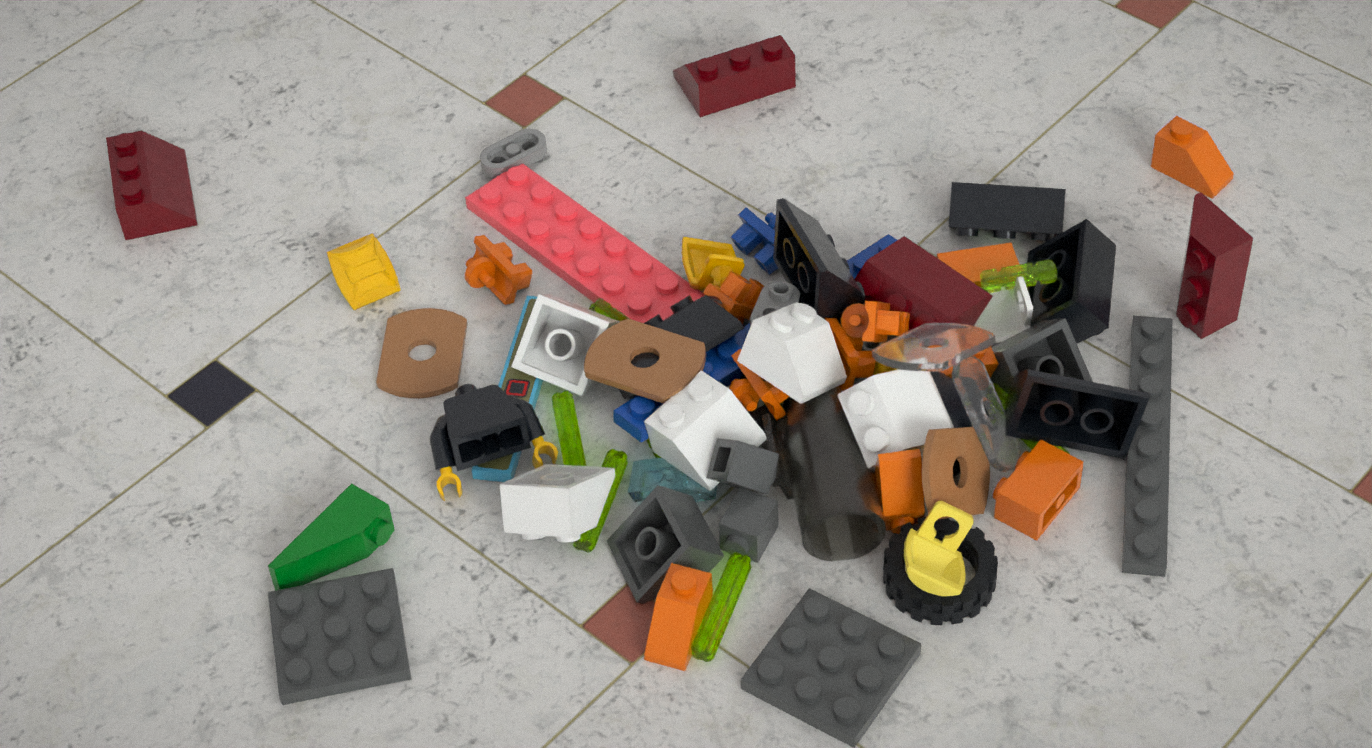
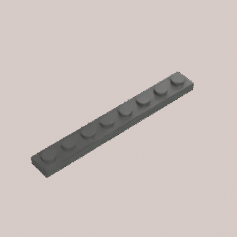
(1148, 456)

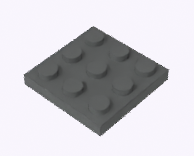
(338, 636)
(831, 667)

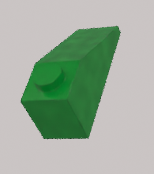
(337, 538)

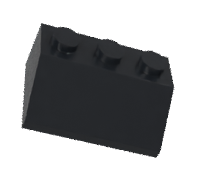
(1006, 210)
(812, 263)
(1083, 280)
(697, 320)
(1073, 413)

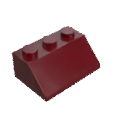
(738, 75)
(150, 185)
(1212, 269)
(921, 286)

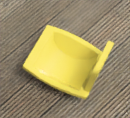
(935, 563)

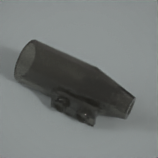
(827, 478)

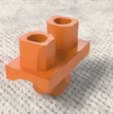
(494, 269)
(736, 295)
(874, 321)
(855, 362)
(753, 388)

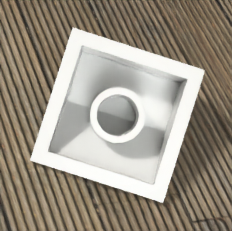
(558, 342)
(794, 352)
(893, 412)
(693, 419)
(555, 501)

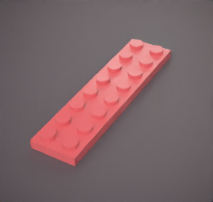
(578, 245)

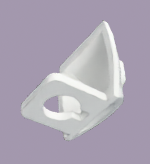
(1007, 312)

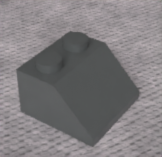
(1041, 348)
(659, 533)

